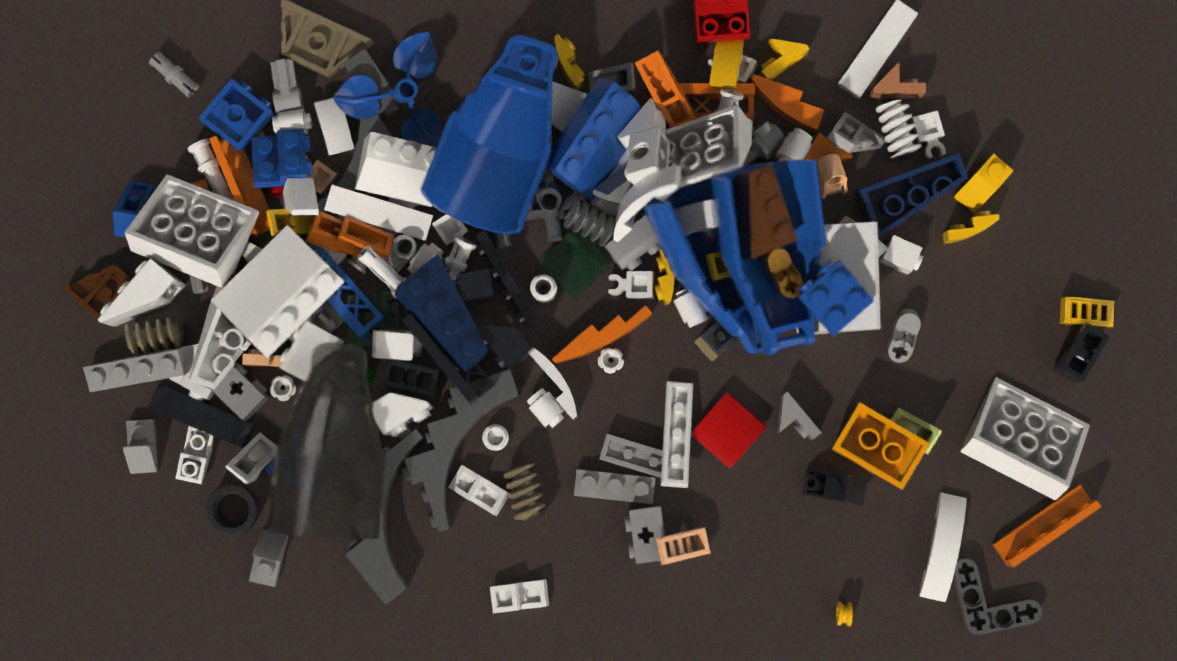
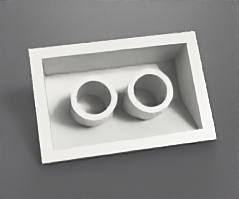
(394, 167)

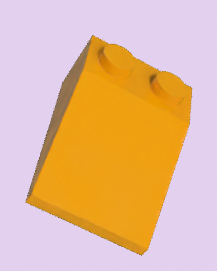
(880, 446)

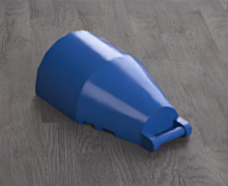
(766, 307)

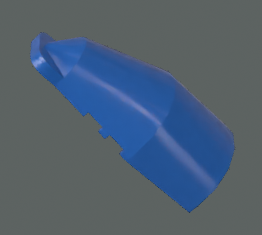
(497, 142)
(689, 264)

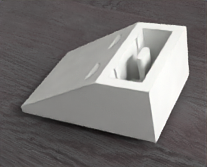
(147, 292)

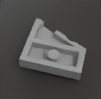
(854, 136)

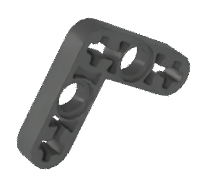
(988, 614)

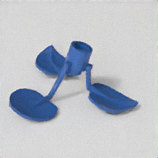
(360, 98)

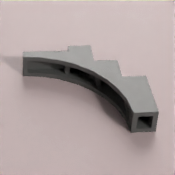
(364, 65)
(446, 436)
(374, 556)

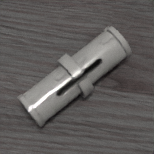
(174, 74)

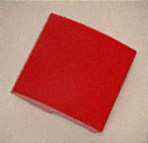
(728, 430)

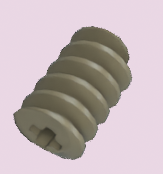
(154, 337)
(524, 492)

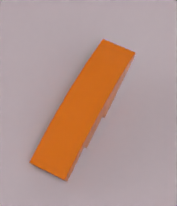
(665, 90)
(592, 340)

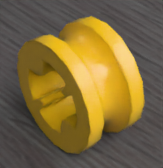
(844, 613)

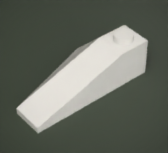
(218, 347)

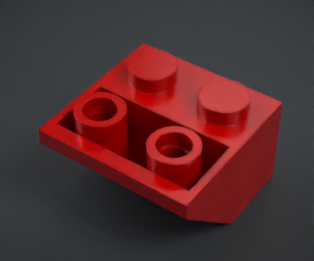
(721, 20)

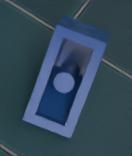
(130, 204)

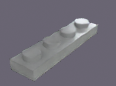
(135, 369)

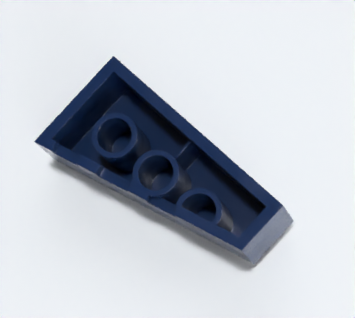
(902, 195)
(442, 313)

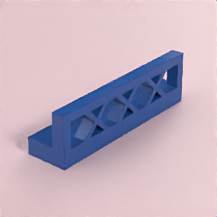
(342, 309)

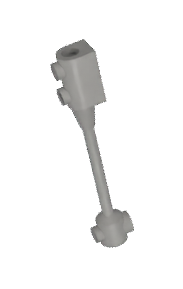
(642, 238)

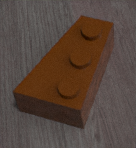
(762, 213)

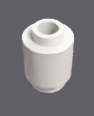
(292, 120)
(795, 146)
(423, 255)
(542, 280)
(690, 309)
(546, 408)

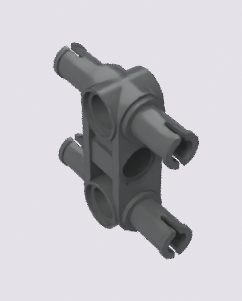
(538, 210)

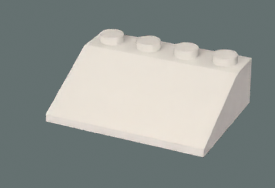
(710, 144)
(192, 230)
(858, 251)
(277, 291)
(1026, 439)

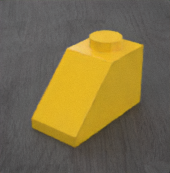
(983, 183)

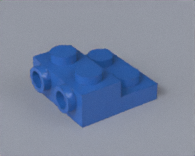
(237, 114)
(280, 158)
(834, 297)

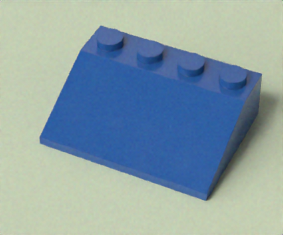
(590, 143)

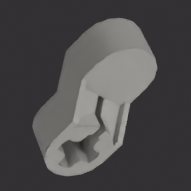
(906, 323)

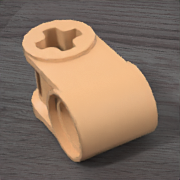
(831, 175)

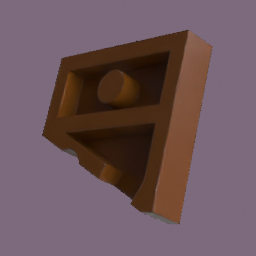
(98, 289)

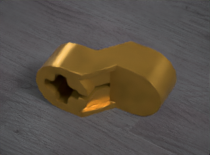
(782, 272)

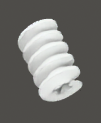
(897, 128)

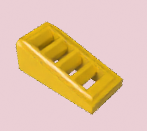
(1066, 311)

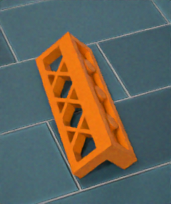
(705, 91)
(239, 176)
(1045, 526)

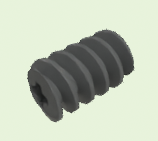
(589, 218)

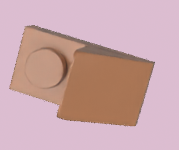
(892, 88)

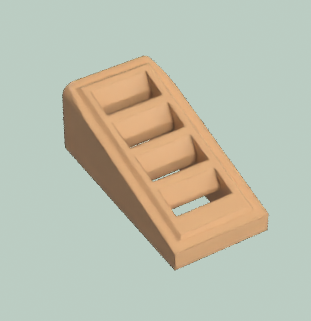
(700, 542)

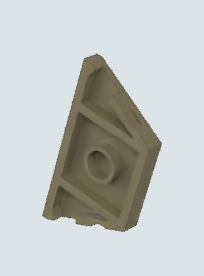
(317, 40)

